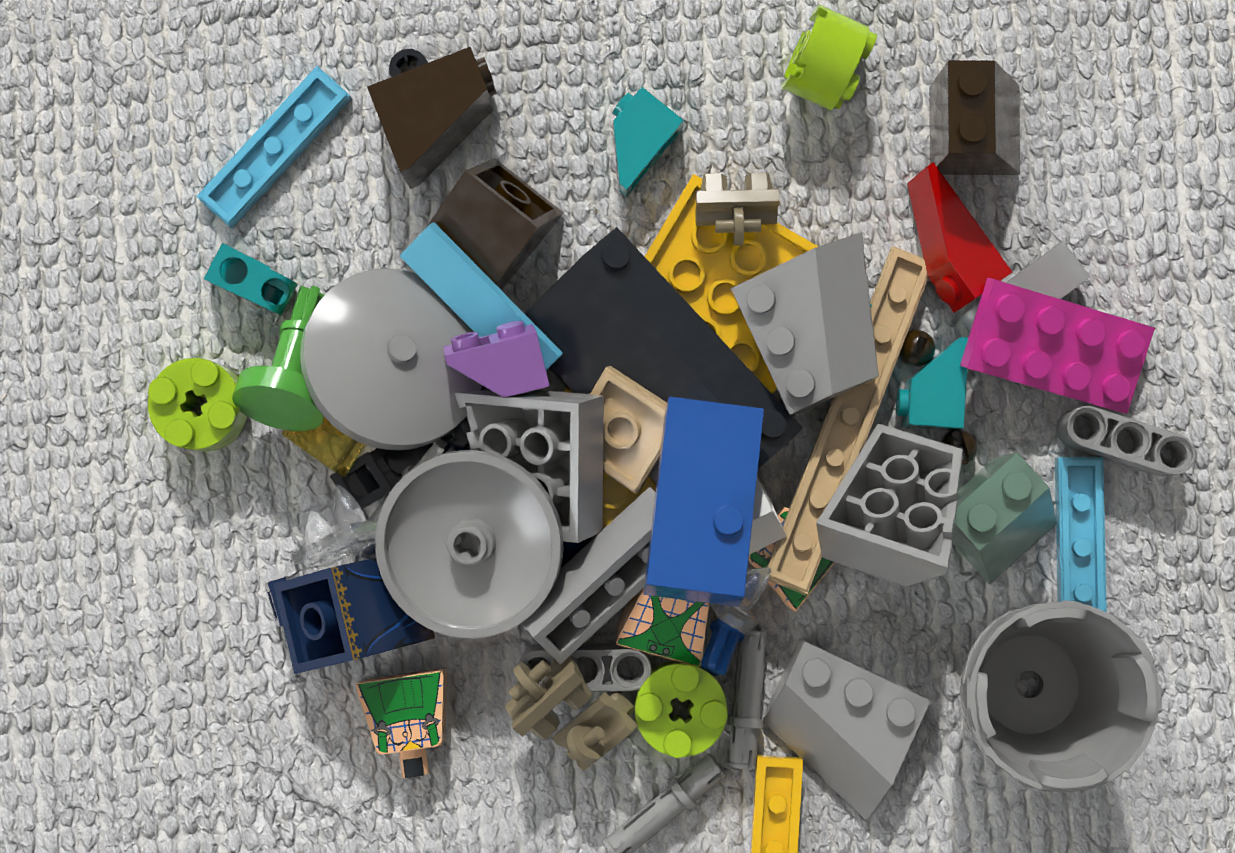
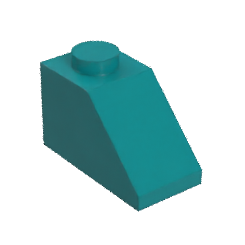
(641, 135)
(936, 392)

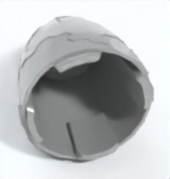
(1091, 702)

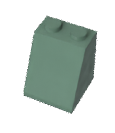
(1001, 515)

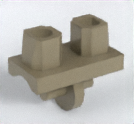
(737, 209)
(543, 690)
(597, 729)

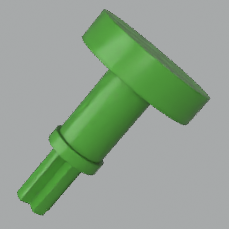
(278, 392)

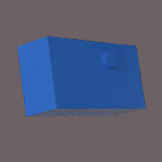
(704, 502)

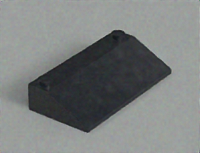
(629, 317)

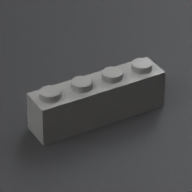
(595, 582)

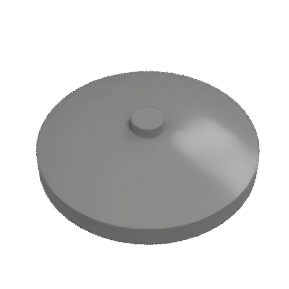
(380, 360)
(469, 544)

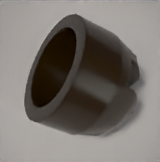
(910, 343)
(967, 441)

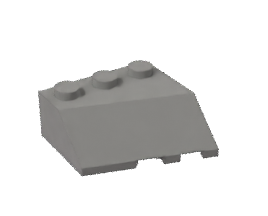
(814, 323)
(554, 440)
(895, 508)
(845, 723)

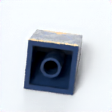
(343, 616)

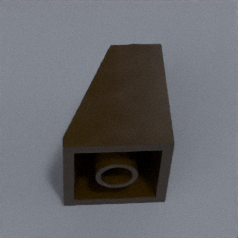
(432, 110)
(974, 119)
(496, 219)

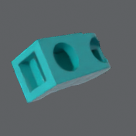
(250, 279)

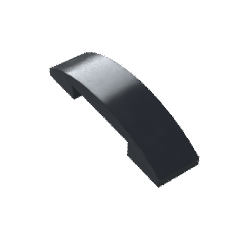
(380, 470)

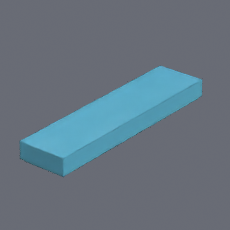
(274, 147)
(467, 287)
(1080, 530)

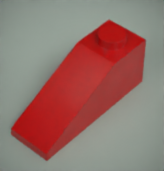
(951, 241)

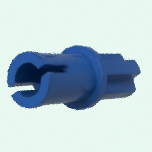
(720, 647)

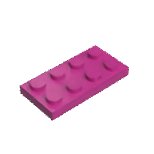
(1057, 346)

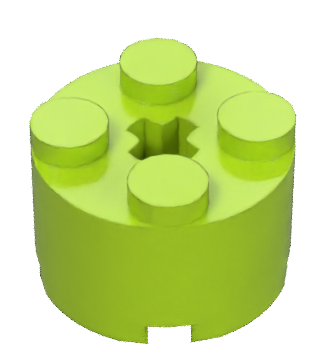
(827, 58)
(175, 394)
(680, 735)

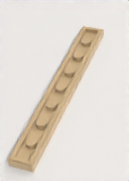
(847, 423)

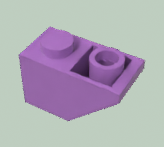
(503, 361)

